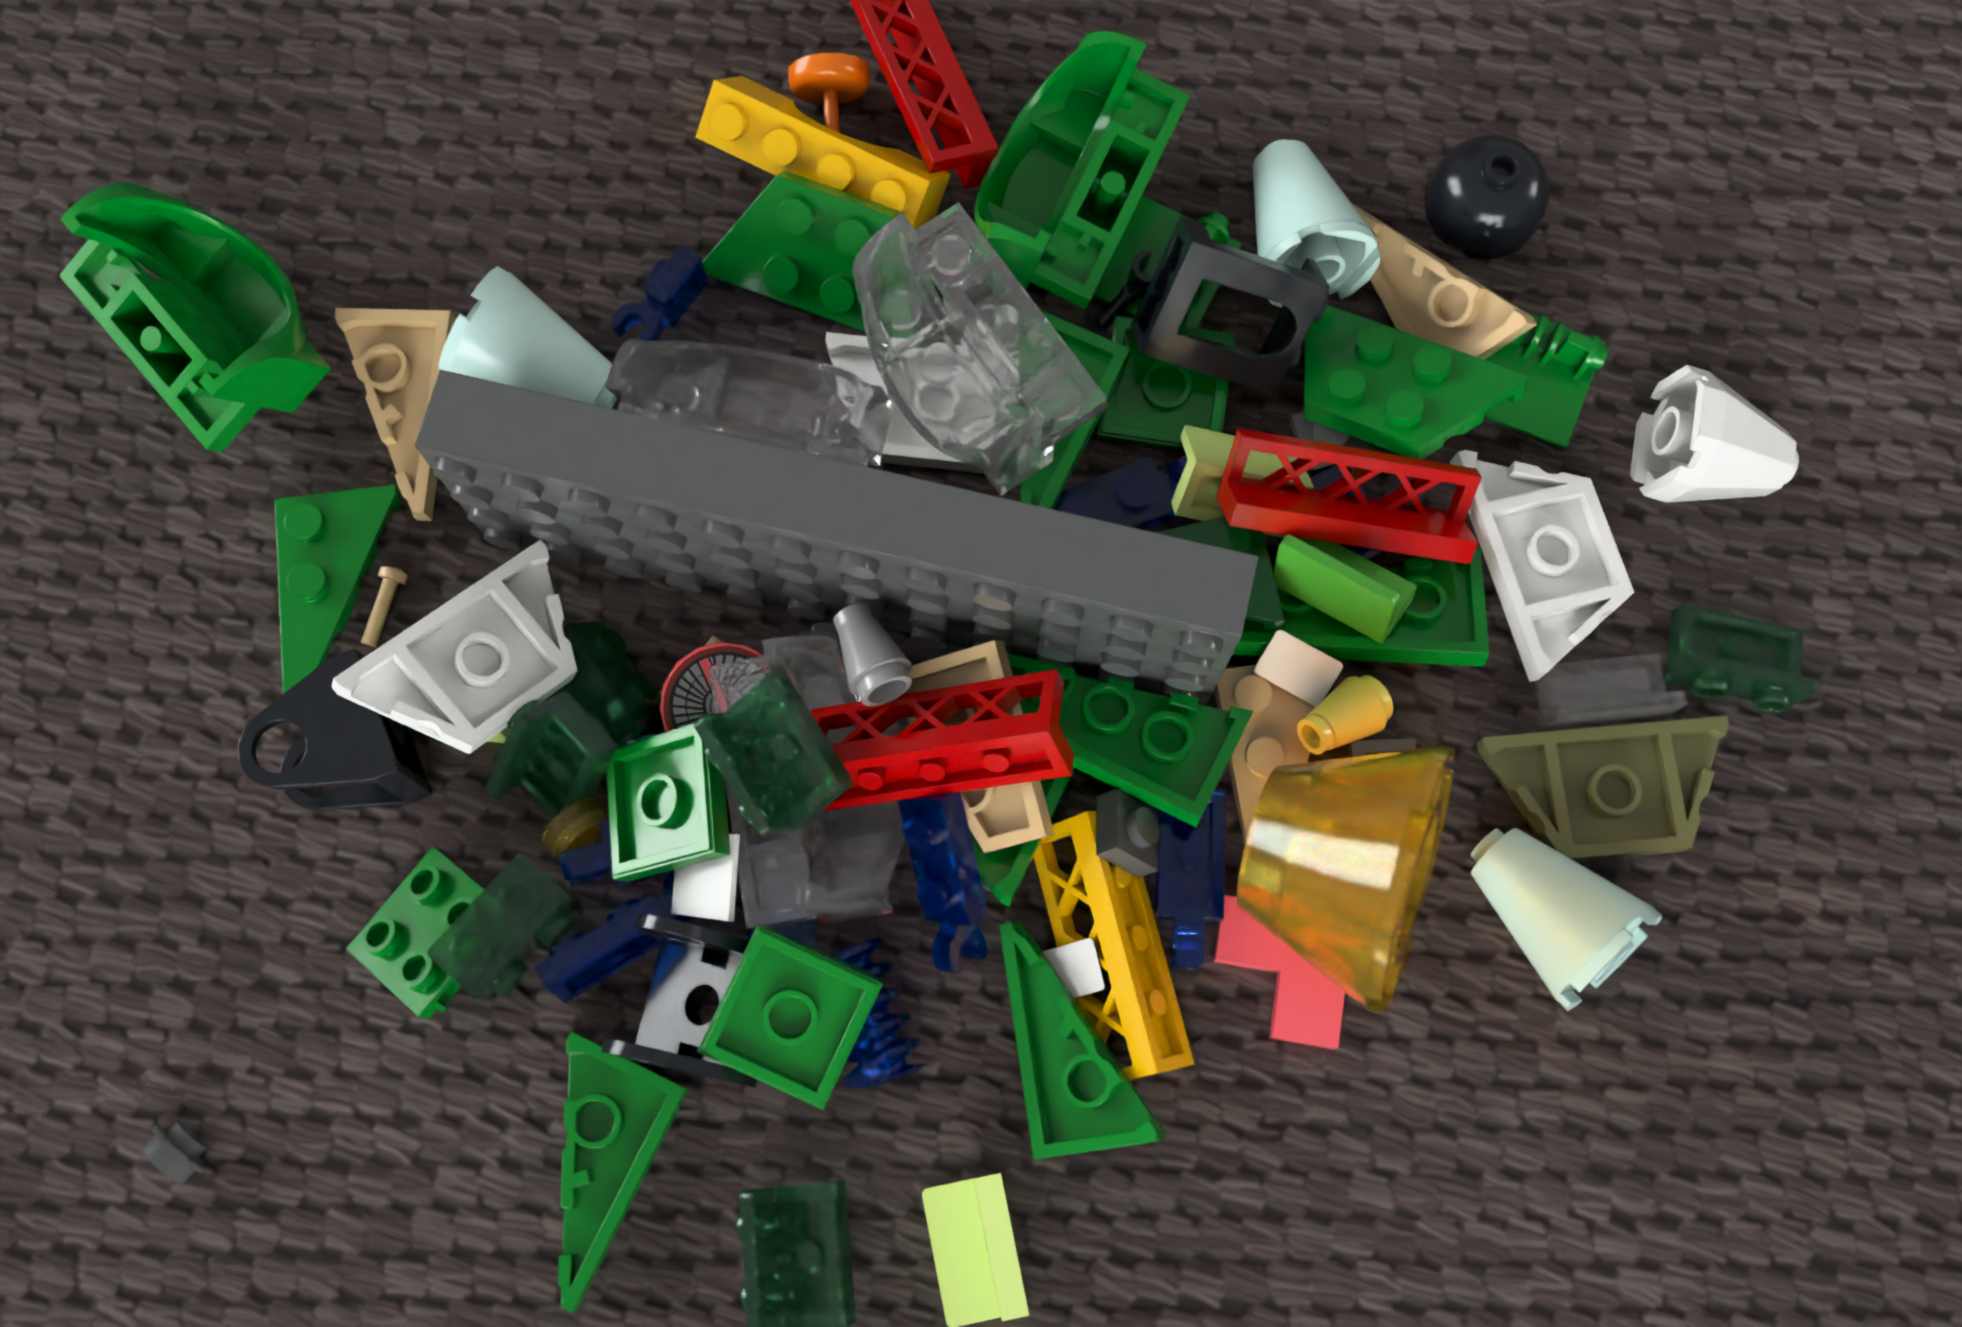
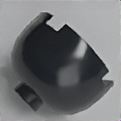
(1487, 196)

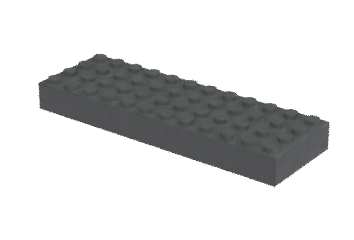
(835, 536)

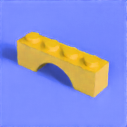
(778, 137)

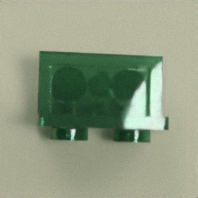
(1737, 658)
(610, 683)
(553, 753)
(774, 756)
(503, 928)
(797, 1256)

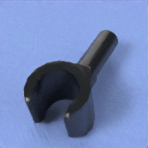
(1134, 289)

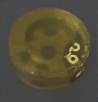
(574, 827)

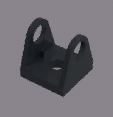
(341, 746)
(687, 968)

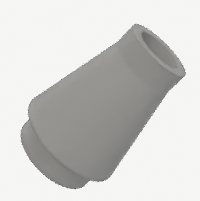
(871, 658)

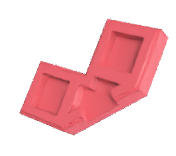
(1305, 1002)

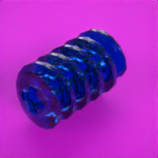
(878, 1048)

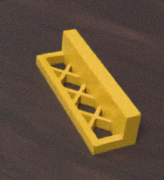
(1126, 949)

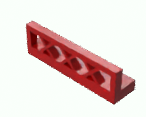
(940, 81)
(1346, 518)
(944, 759)

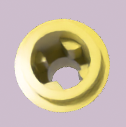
(1349, 713)

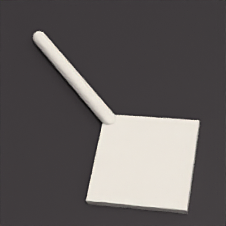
(707, 887)

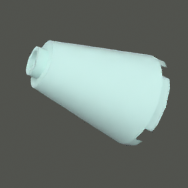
(1309, 216)
(524, 344)
(1559, 912)

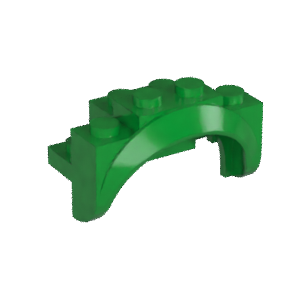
(1077, 166)
(219, 326)

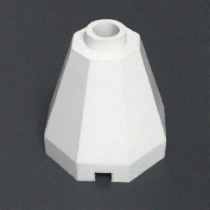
(1708, 443)

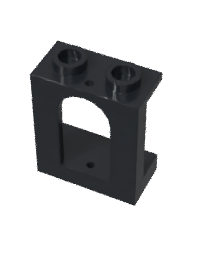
(1195, 256)

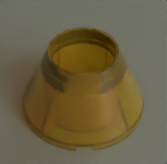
(1346, 861)

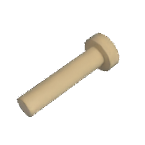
(391, 578)

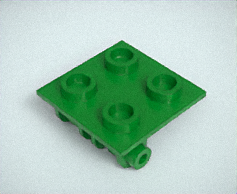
(1151, 231)
(1559, 374)
(408, 924)

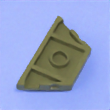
(1610, 785)

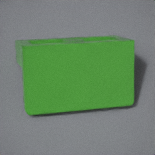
(1343, 585)

